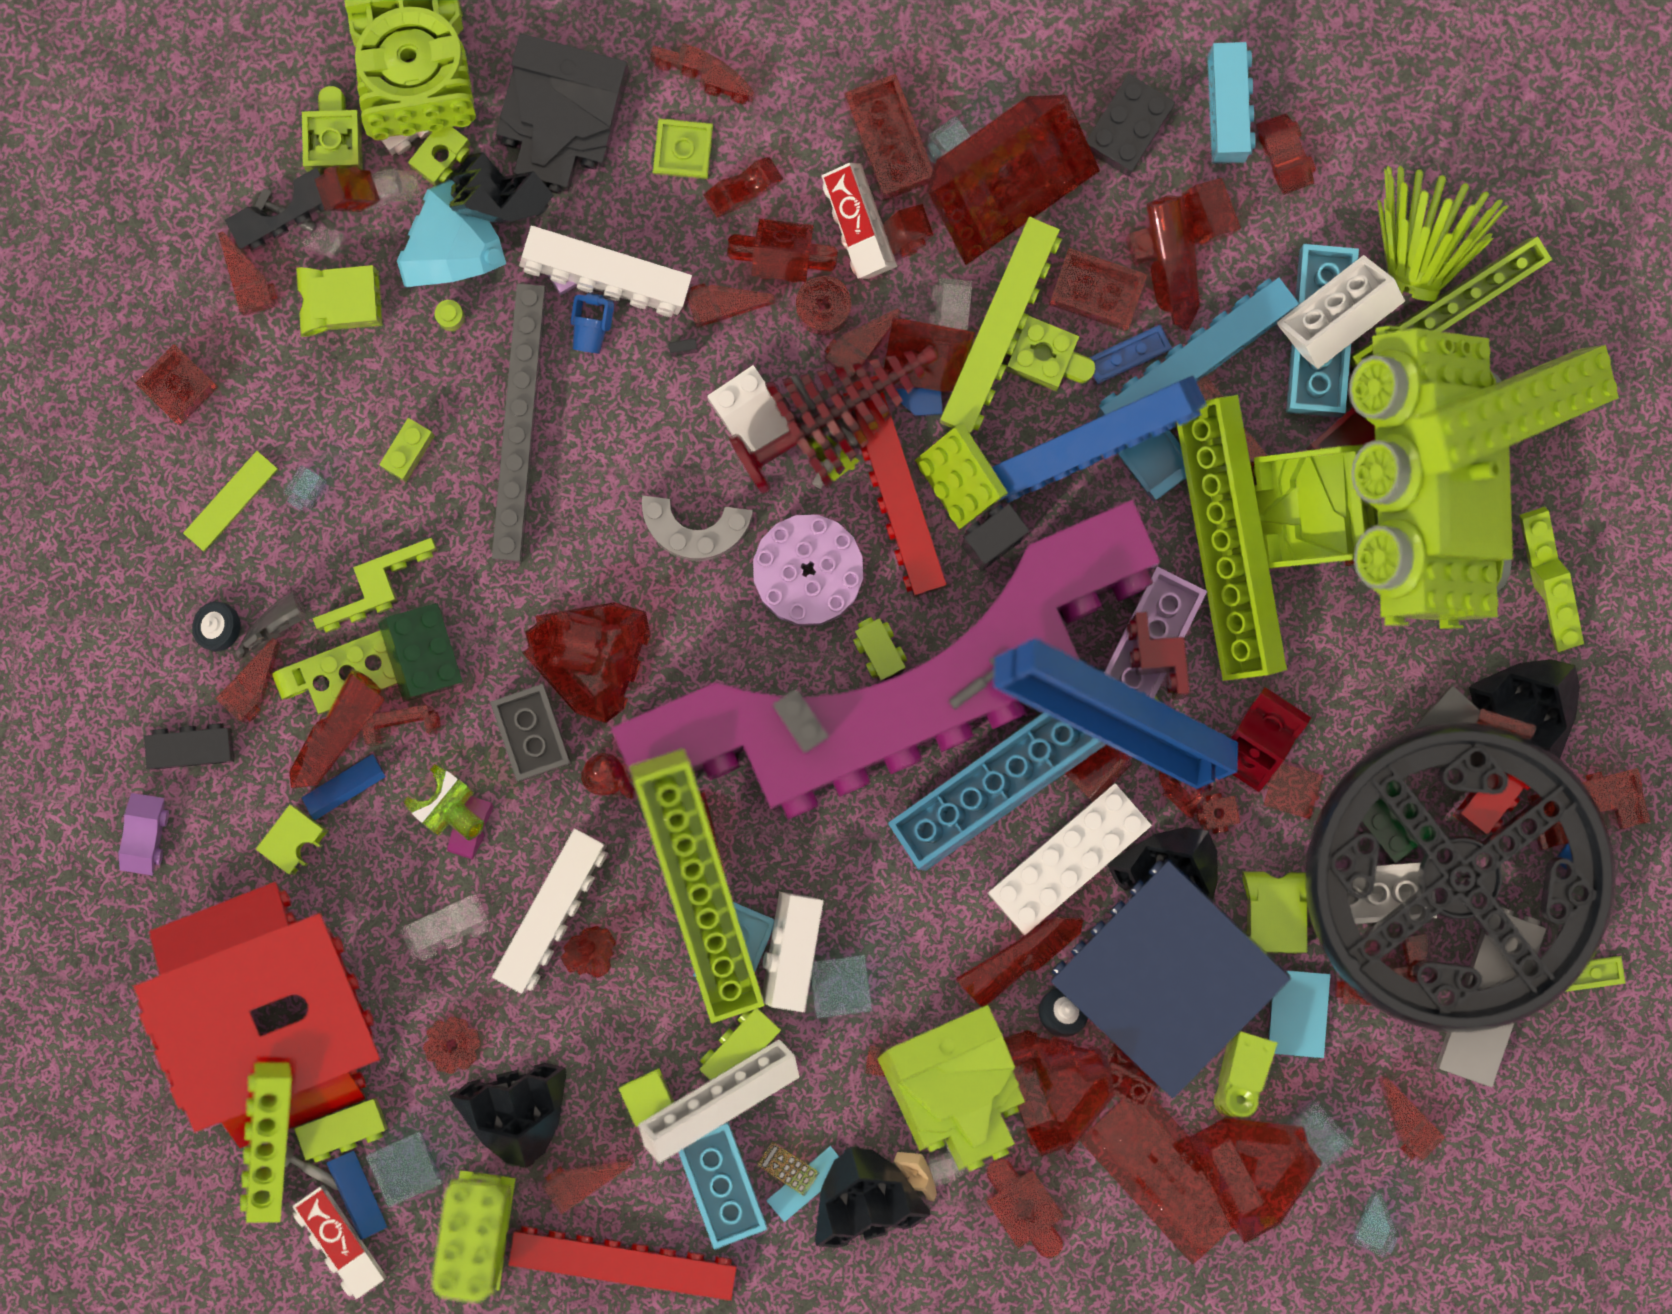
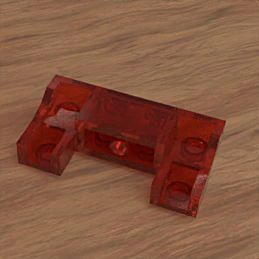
(1615, 791)

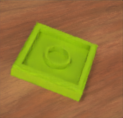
(683, 148)

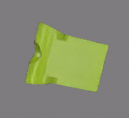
(338, 299)
(1277, 911)
(1243, 1074)

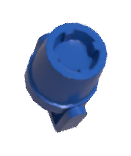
(589, 332)

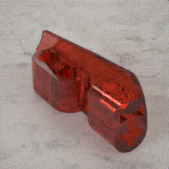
(1176, 268)
(331, 736)
(1029, 953)

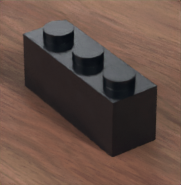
(188, 747)

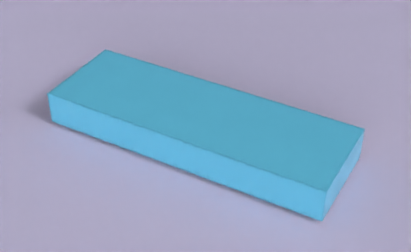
(788, 1201)

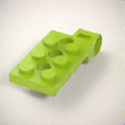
(300, 676)

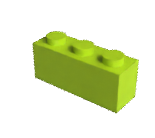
(748, 1039)
(341, 1130)

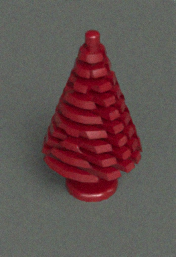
(814, 425)

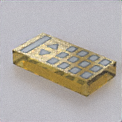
(788, 1168)

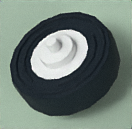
(216, 626)
(1061, 1015)

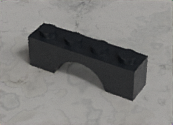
(253, 226)

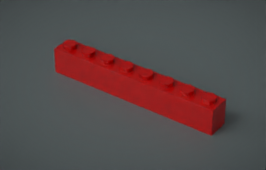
(900, 503)
(623, 1264)

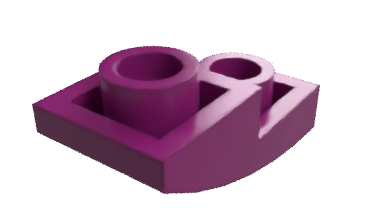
(469, 848)

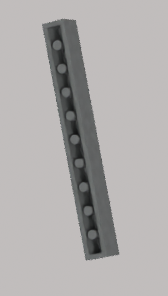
(519, 423)

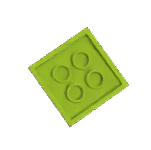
(961, 476)

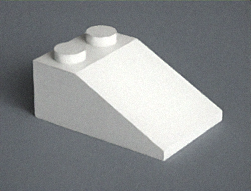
(749, 409)

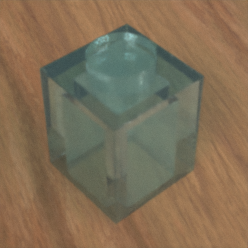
(304, 488)

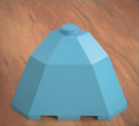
(447, 244)

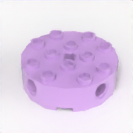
(804, 542)

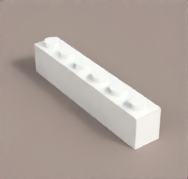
(719, 1101)

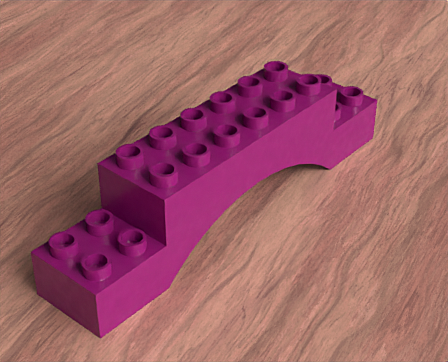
(912, 709)

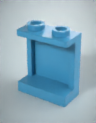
(1156, 464)

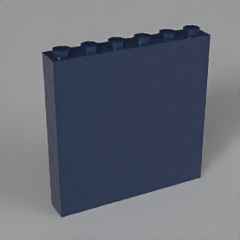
(1169, 977)

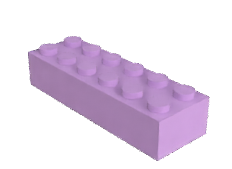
(1170, 611)

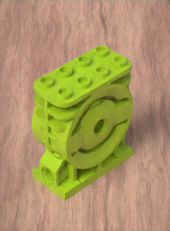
(421, 95)
(473, 1236)

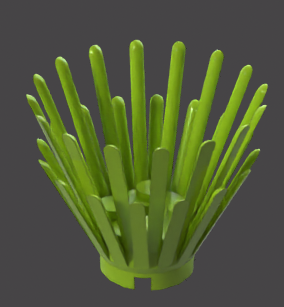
(1421, 263)

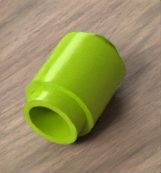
(449, 315)

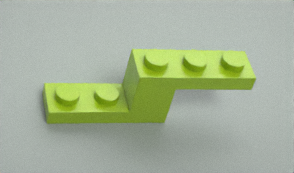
(1551, 579)
(375, 585)

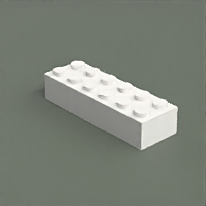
(604, 271)
(1069, 859)
(549, 912)

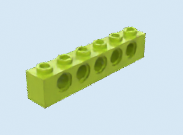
(274, 1080)

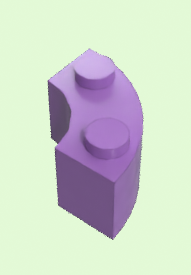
(142, 834)

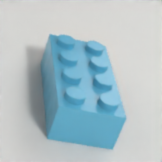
(1229, 102)
(722, 1187)

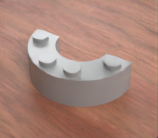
(694, 544)

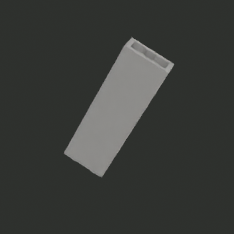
(1480, 1052)

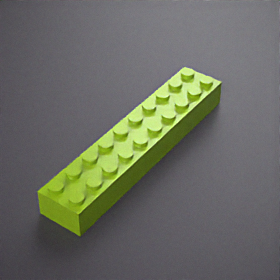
(1514, 409)
(1231, 541)
(697, 885)

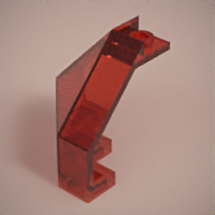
(602, 690)
(1061, 1088)
(1255, 1170)

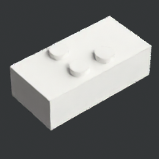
(791, 951)

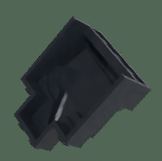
(560, 109)

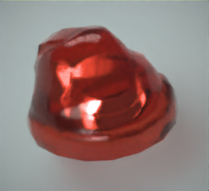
(605, 775)

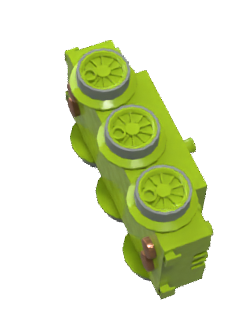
(1438, 535)

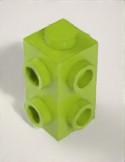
(876, 642)

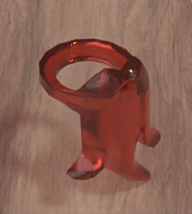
(1180, 797)

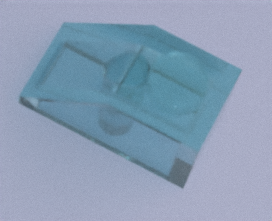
(1375, 1227)

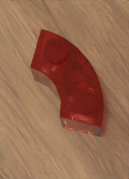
(1287, 157)

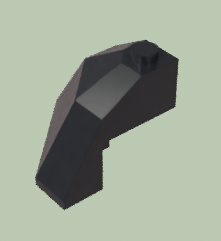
(497, 198)
(1534, 693)
(1186, 847)
(515, 1112)
(864, 1198)

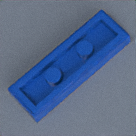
(1130, 353)
(343, 787)
(356, 1195)

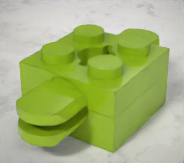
(332, 133)
(1047, 355)

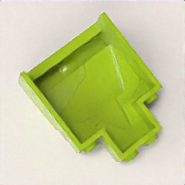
(1310, 506)
(956, 1088)

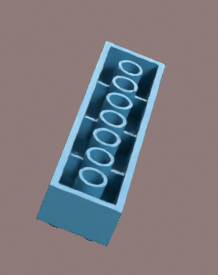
(1212, 346)
(990, 788)

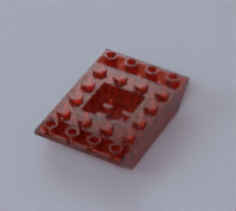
(1043, 160)

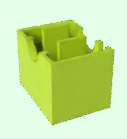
(287, 837)
(646, 1096)

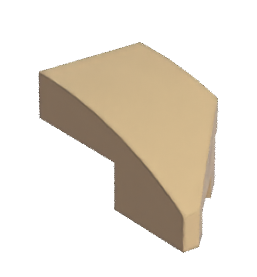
(918, 1173)

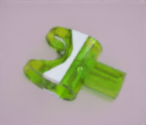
(447, 806)

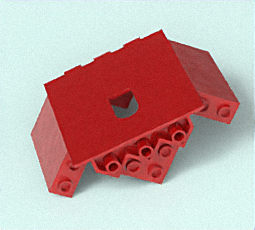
(232, 962)

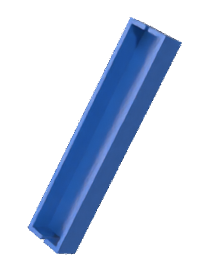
(1115, 713)

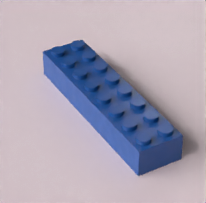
(1100, 437)

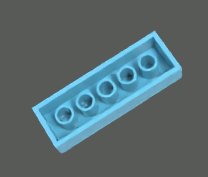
(1322, 389)

